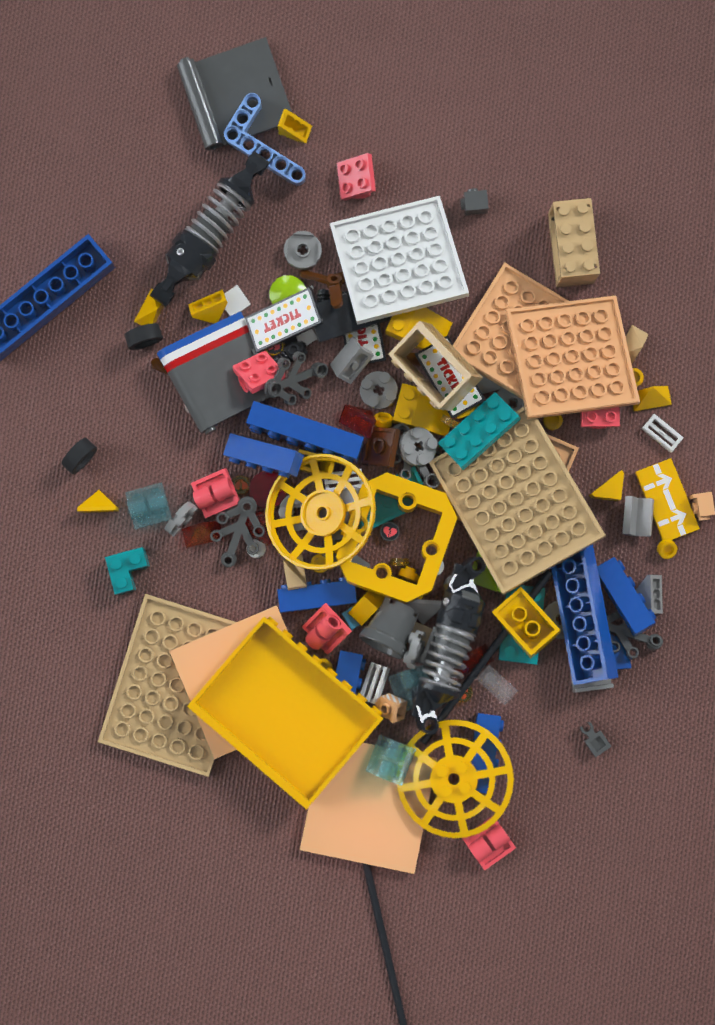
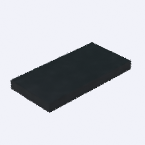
(340, 321)

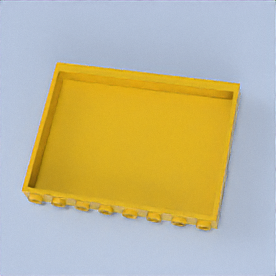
(285, 711)

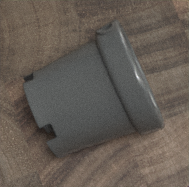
(390, 628)

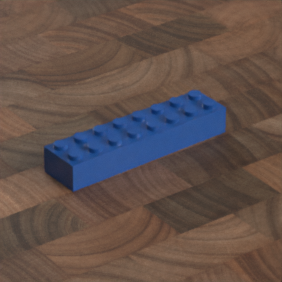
(51, 292)
(584, 618)

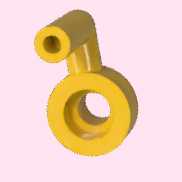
(409, 574)

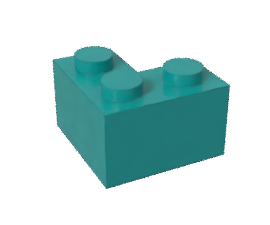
(121, 568)

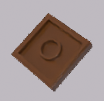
(381, 447)

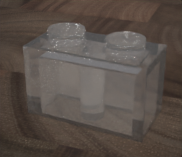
(496, 684)

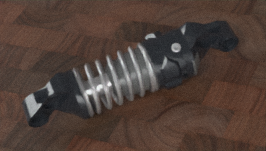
(196, 246)
(457, 626)

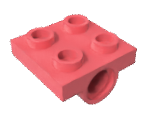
(356, 177)
(256, 371)
(600, 418)
(215, 493)
(325, 630)
(489, 844)

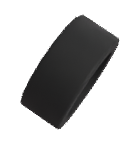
(143, 336)
(79, 455)

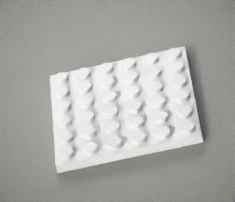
(399, 260)

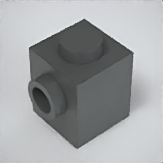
(474, 202)

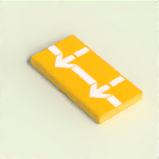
(671, 506)

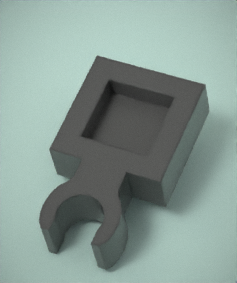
(596, 741)

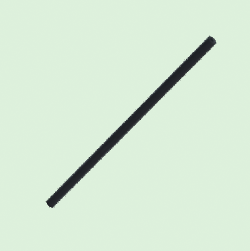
(484, 659)
(384, 944)

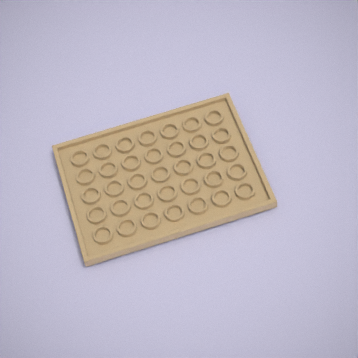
(519, 504)
(149, 699)

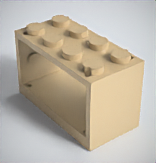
(573, 242)
(410, 341)

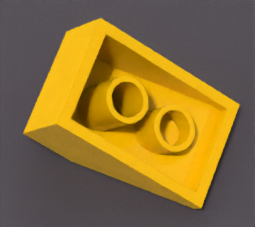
(402, 323)
(416, 411)
(526, 622)

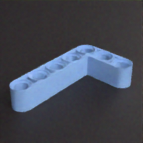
(259, 147)

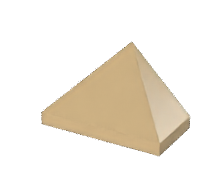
(635, 340)
(294, 574)

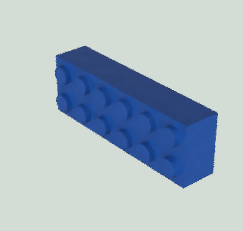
(304, 432)

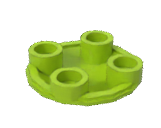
(285, 287)

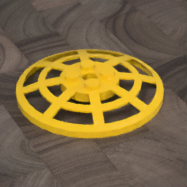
(310, 511)
(468, 780)

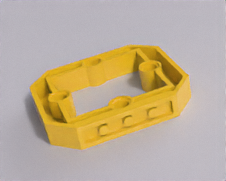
(422, 497)

